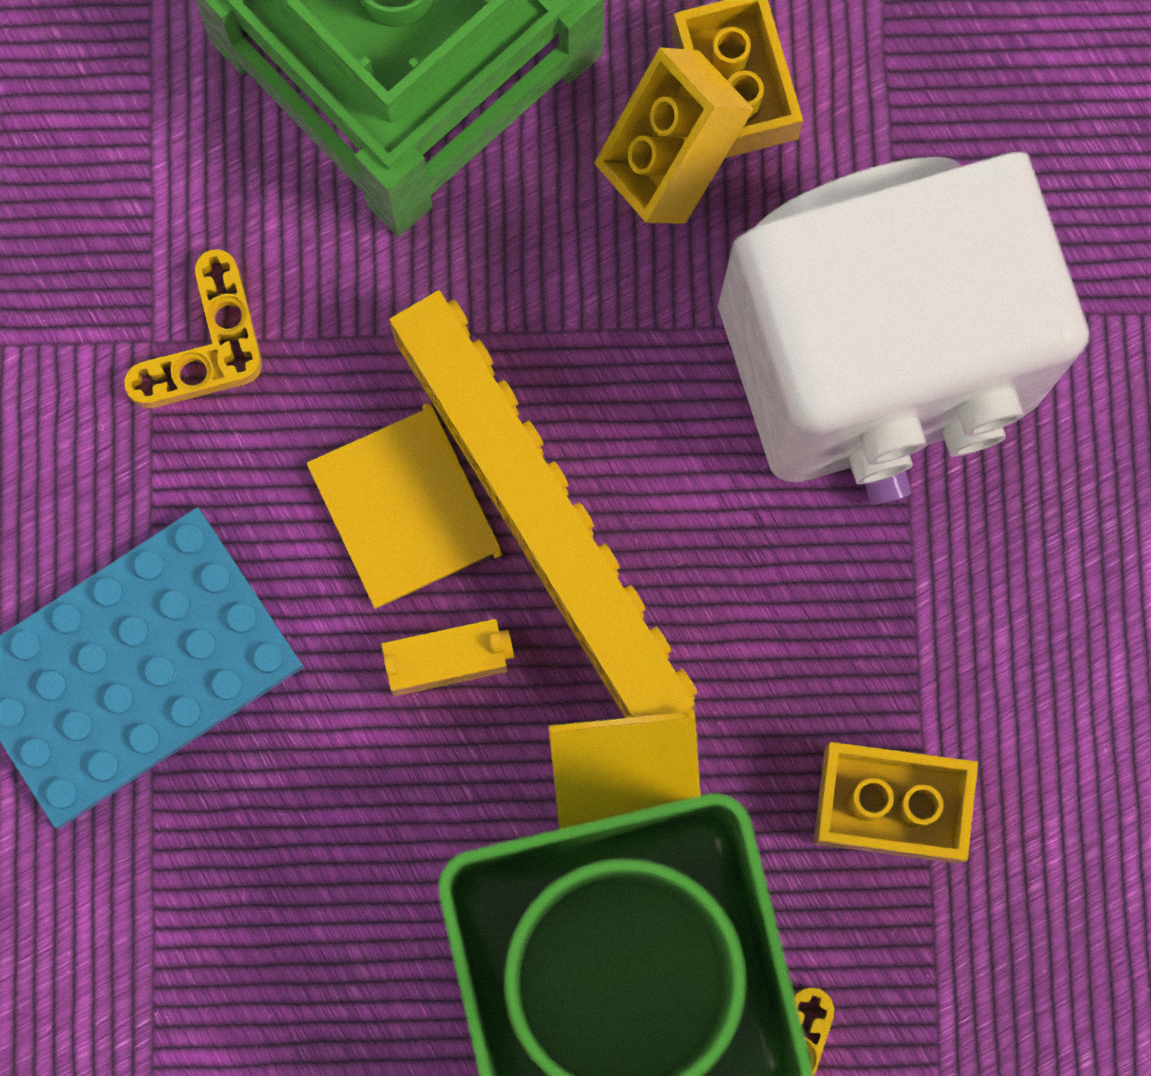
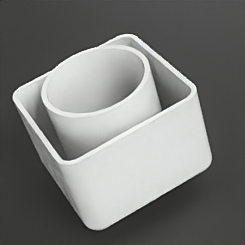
(900, 315)

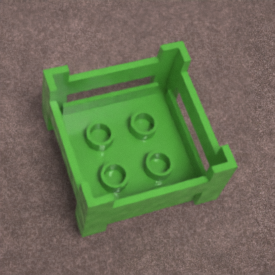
(404, 77)

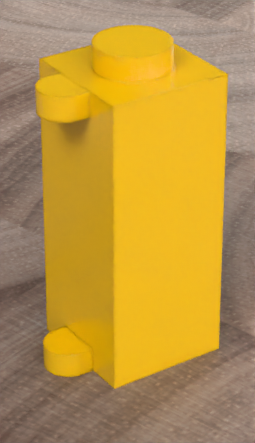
(446, 657)

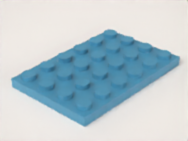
(134, 667)

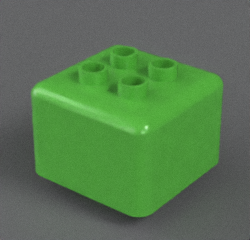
(625, 949)

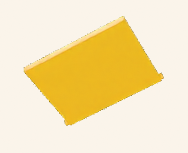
(403, 507)
(623, 765)

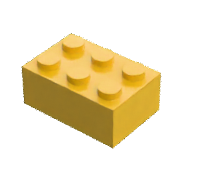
(747, 51)
(673, 135)
(895, 803)

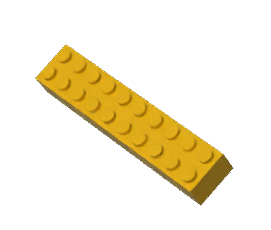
(537, 510)

